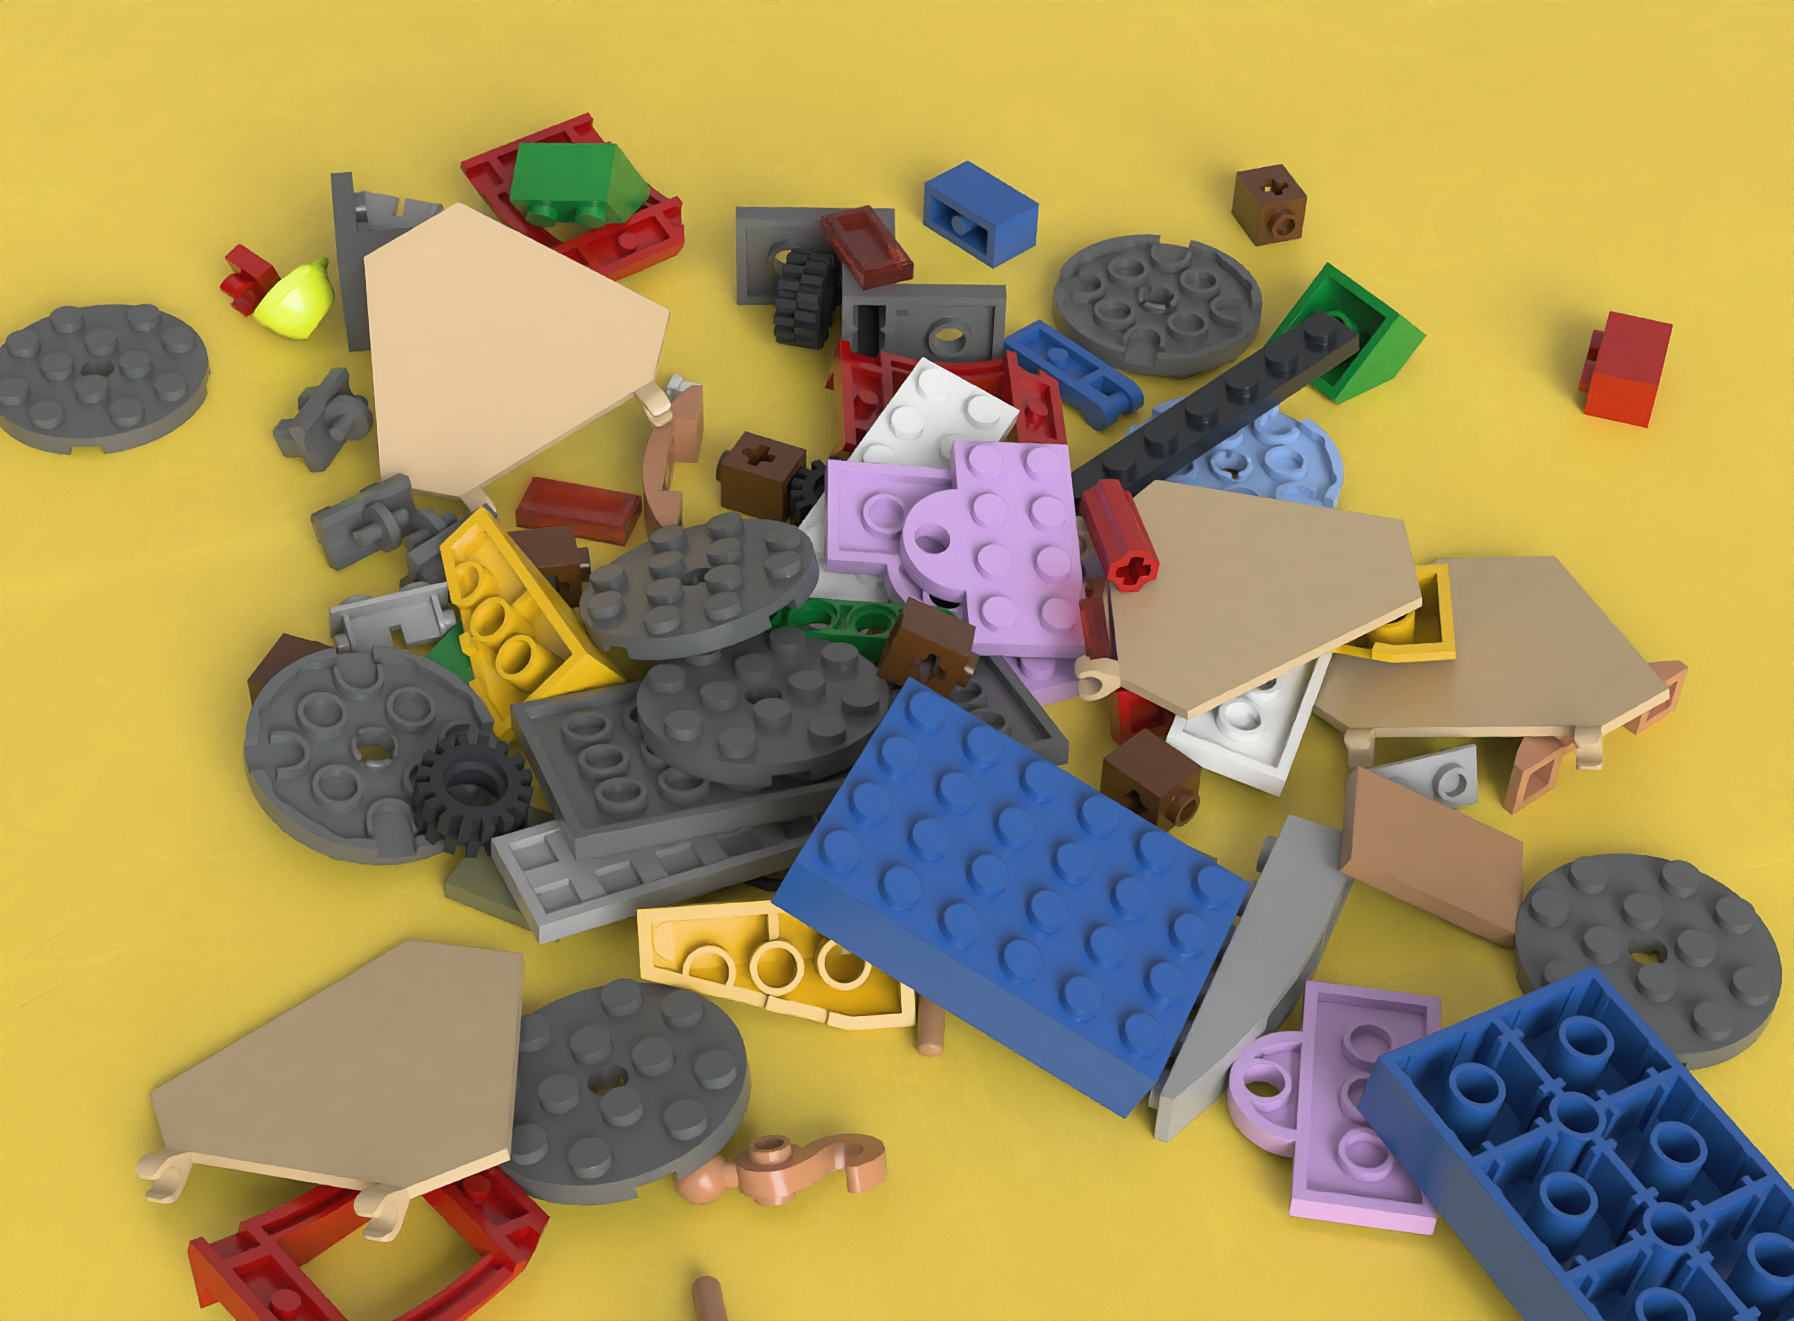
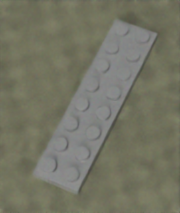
(576, 896)

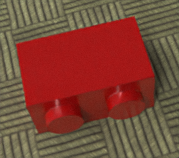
(1625, 368)

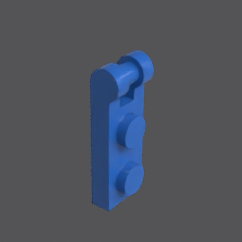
(1078, 373)

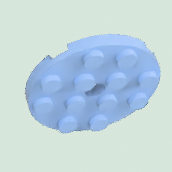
(1271, 459)

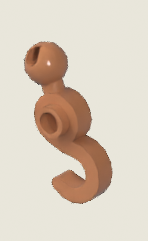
(776, 1169)

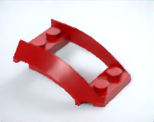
(613, 250)
(868, 384)
(259, 1270)

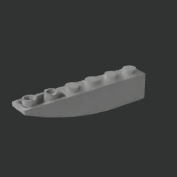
(1260, 970)

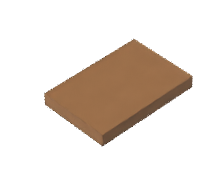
(1431, 856)

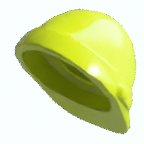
(297, 301)

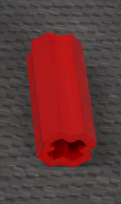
(1119, 535)

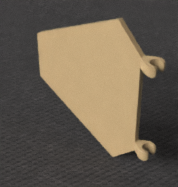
(497, 352)
(1245, 594)
(1526, 664)
(363, 1087)

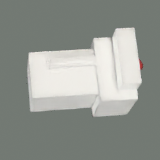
(677, 386)

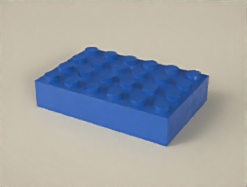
(1015, 897)
(1587, 1163)

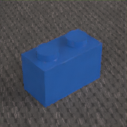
(980, 214)

